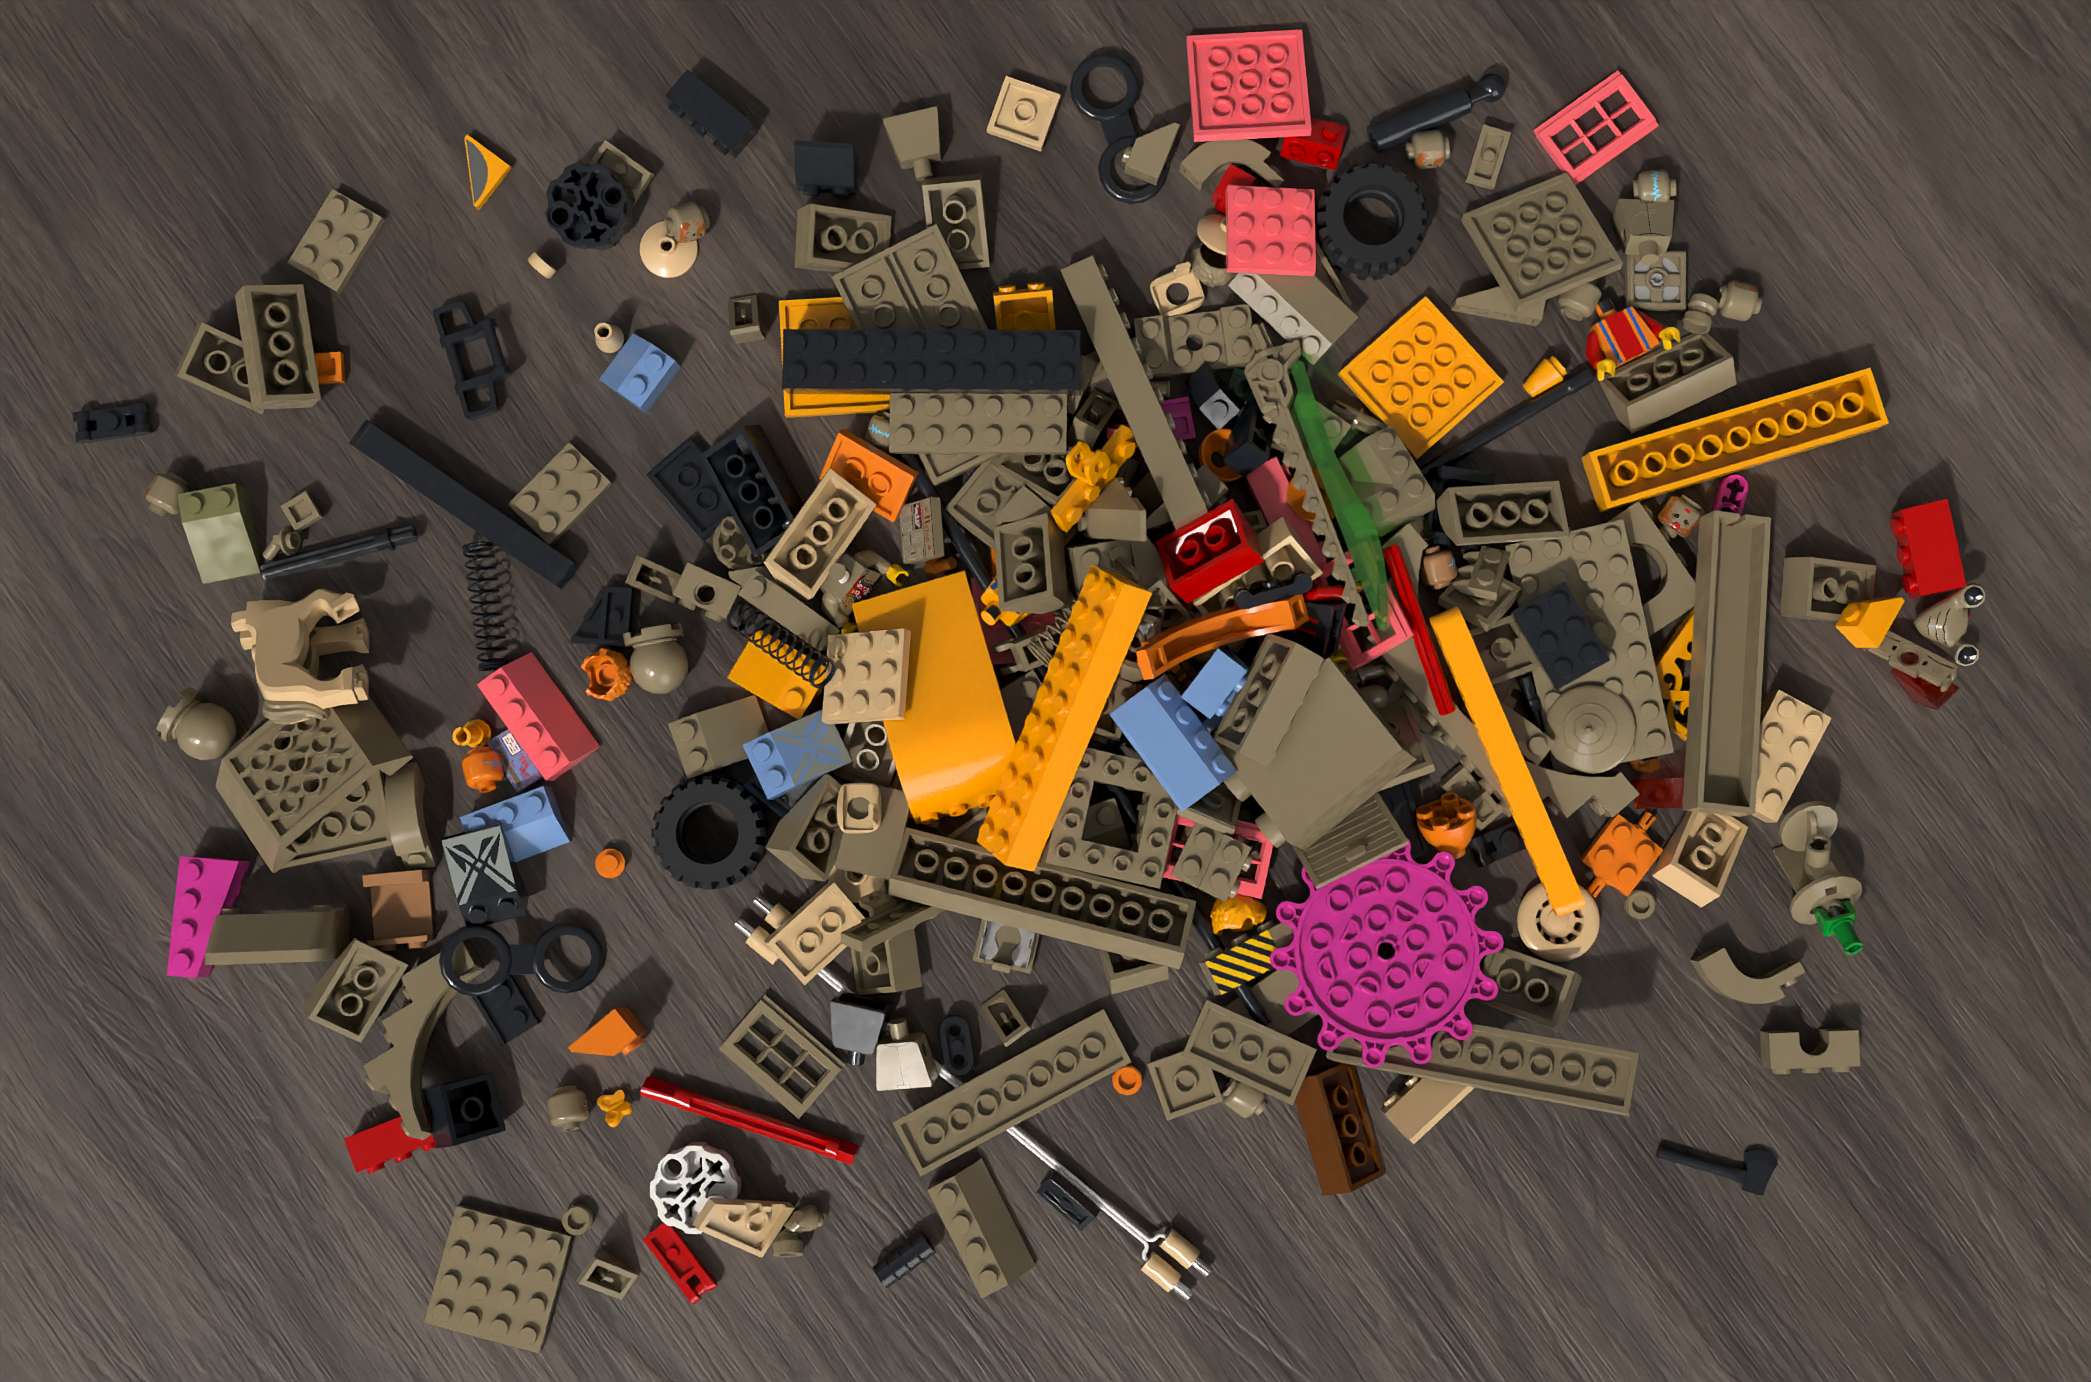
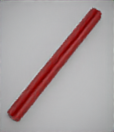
(1419, 627)

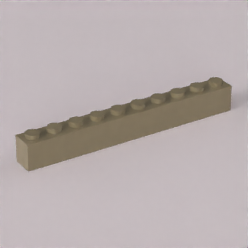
(1134, 392)

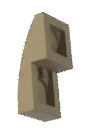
(1466, 787)

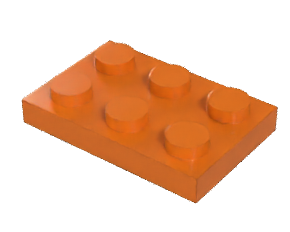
(872, 473)

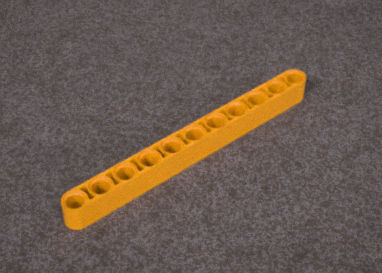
(1507, 762)

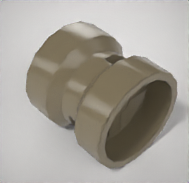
(1700, 311)

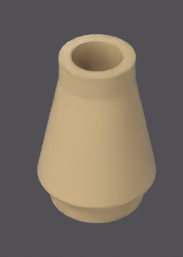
(612, 341)

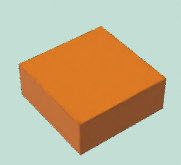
(330, 367)

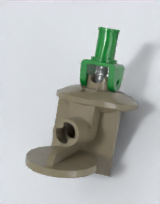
(1819, 873)

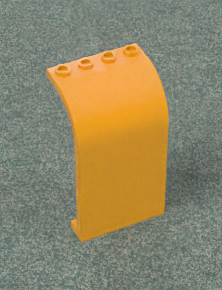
(955, 719)

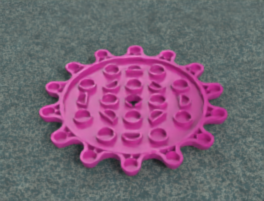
(1398, 997)

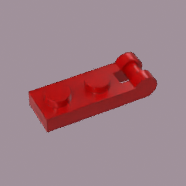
(680, 1261)

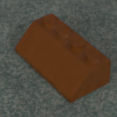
(1338, 1129)

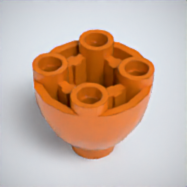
(1448, 823)

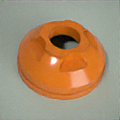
(1216, 443)

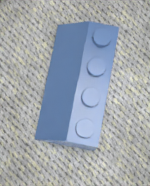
(1173, 742)

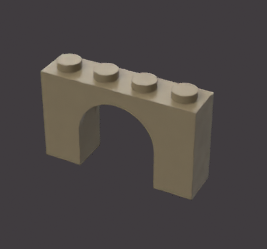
(1676, 586)

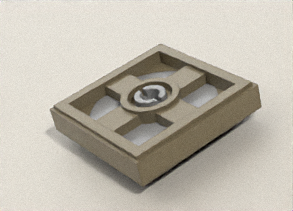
(1656, 285)

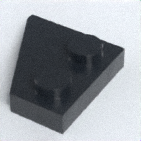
(607, 618)

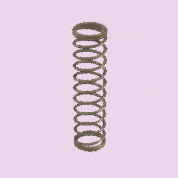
(1042, 652)

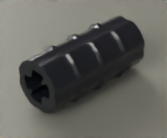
(904, 1259)

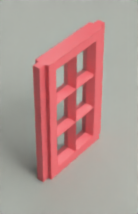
(1582, 105)
(1347, 640)
(1243, 830)

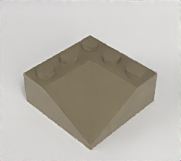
(1387, 481)

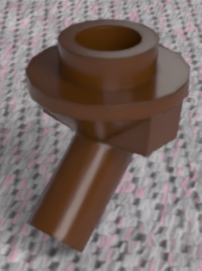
(940, 567)
(1645, 765)

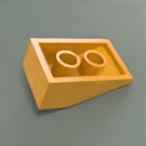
(775, 682)

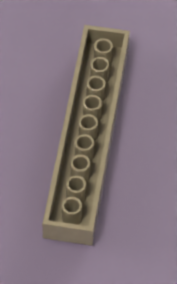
(1044, 901)

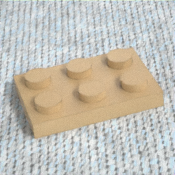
(814, 931)

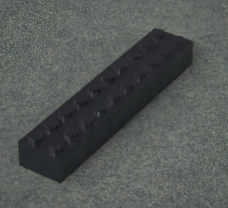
(931, 361)

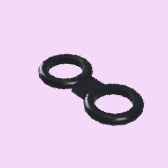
(1114, 123)
(521, 959)

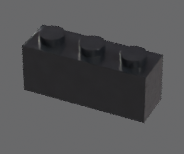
(710, 114)

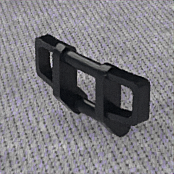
(476, 331)

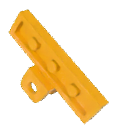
(1092, 475)

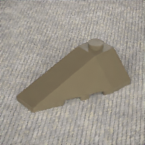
(1114, 515)

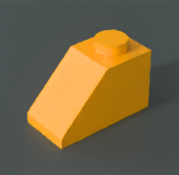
(1869, 620)

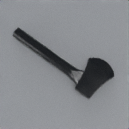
(1753, 1178)

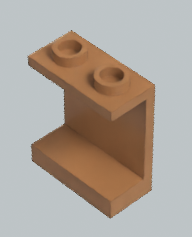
(401, 909)

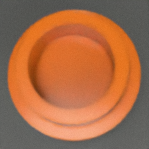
(610, 863)

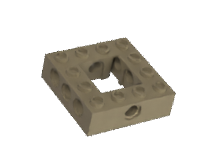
(1153, 828)

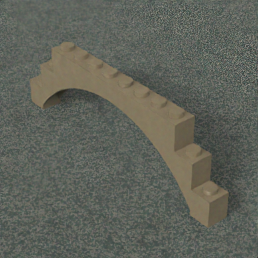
(1561, 791)

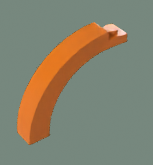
(1216, 630)

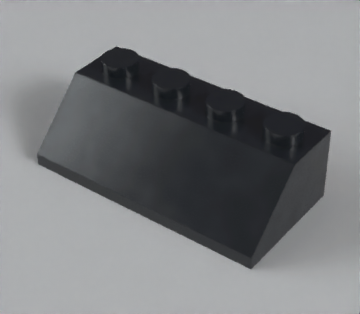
(753, 486)

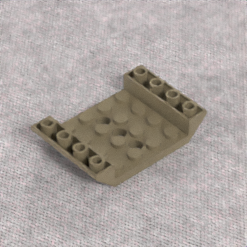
(276, 800)

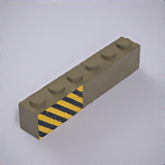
(1246, 957)

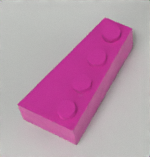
(202, 892)

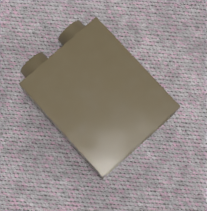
(1324, 764)

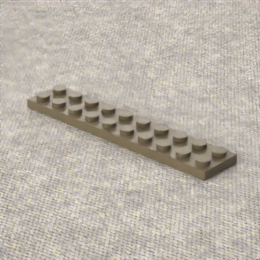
(1518, 1066)

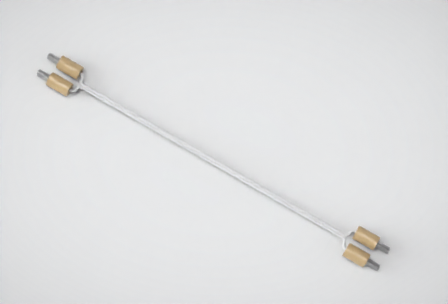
(1171, 1242)

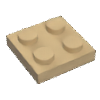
(1023, 113)

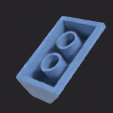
(528, 820)

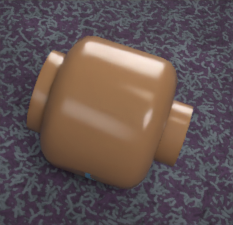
(1437, 567)

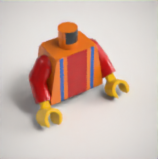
(1623, 337)

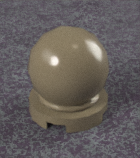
(658, 660)
(200, 728)

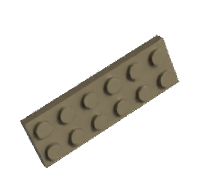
(978, 423)

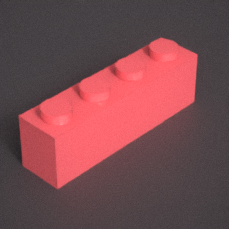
(1269, 489)

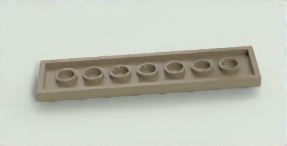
(1011, 1092)

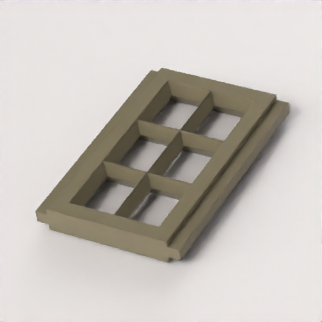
(762, 1075)

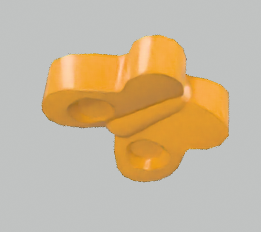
(615, 1106)

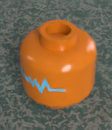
(482, 769)

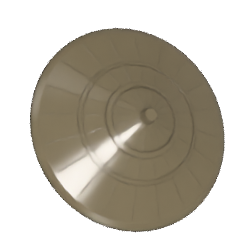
(1590, 729)

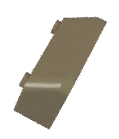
(278, 936)

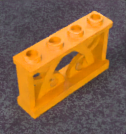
(1665, 664)

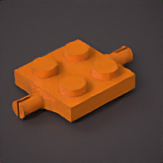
(1621, 854)

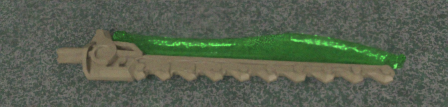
(1273, 391)

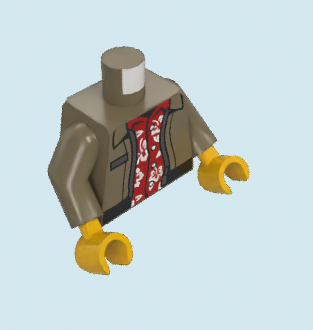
(852, 582)

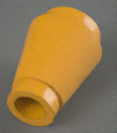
(1545, 376)

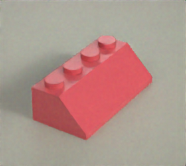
(539, 716)

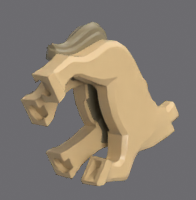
(288, 652)

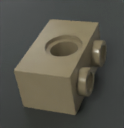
(695, 580)

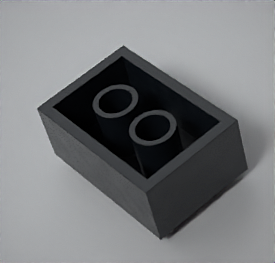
(1559, 636)

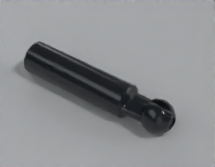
(1433, 113)

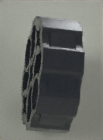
(584, 225)

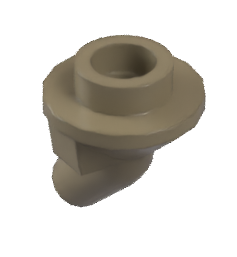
(287, 541)

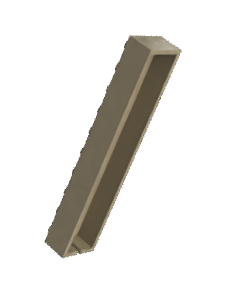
(1727, 664)

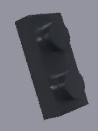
(1068, 1201)

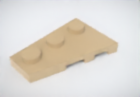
(744, 1223)

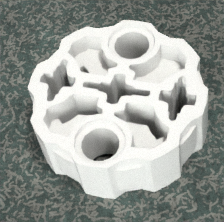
(689, 1157)

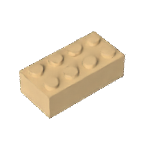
(1786, 744)

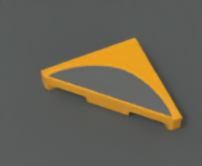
(485, 171)

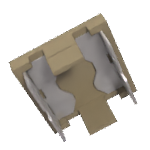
(1005, 947)

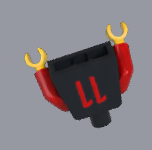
(1325, 622)

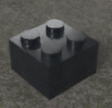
(464, 1110)

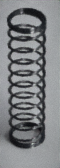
(746, 624)
(490, 664)

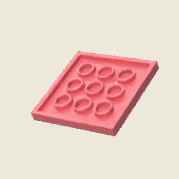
(1248, 85)

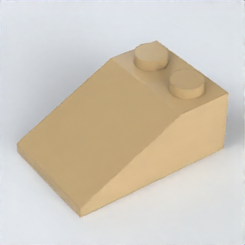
(1700, 855)

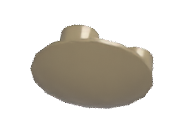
(732, 547)

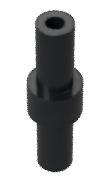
(1532, 702)

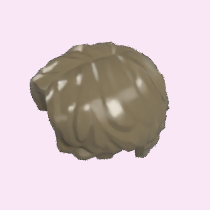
(1210, 266)

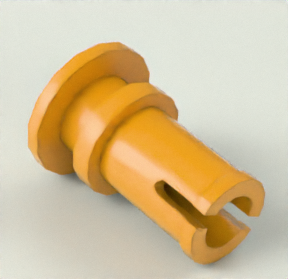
(474, 734)

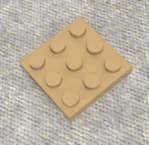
(867, 676)

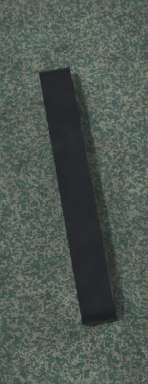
(463, 504)

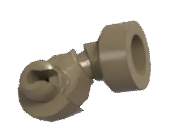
(802, 1220)

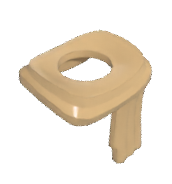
(1183, 275)
(847, 793)

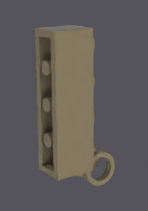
(1023, 656)

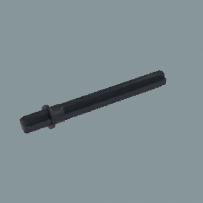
(336, 553)

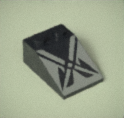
(485, 876)

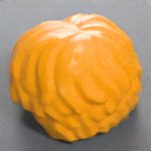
(1237, 914)

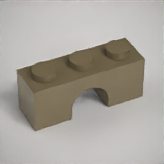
(1836, 1049)

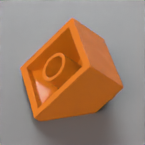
(613, 1034)

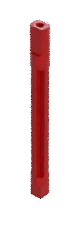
(748, 1120)

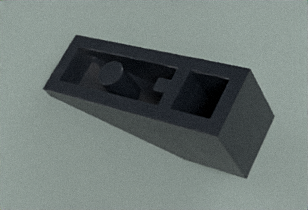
(1249, 440)

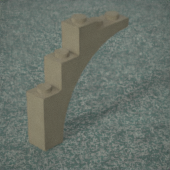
(409, 1031)

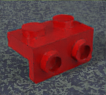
(1320, 148)

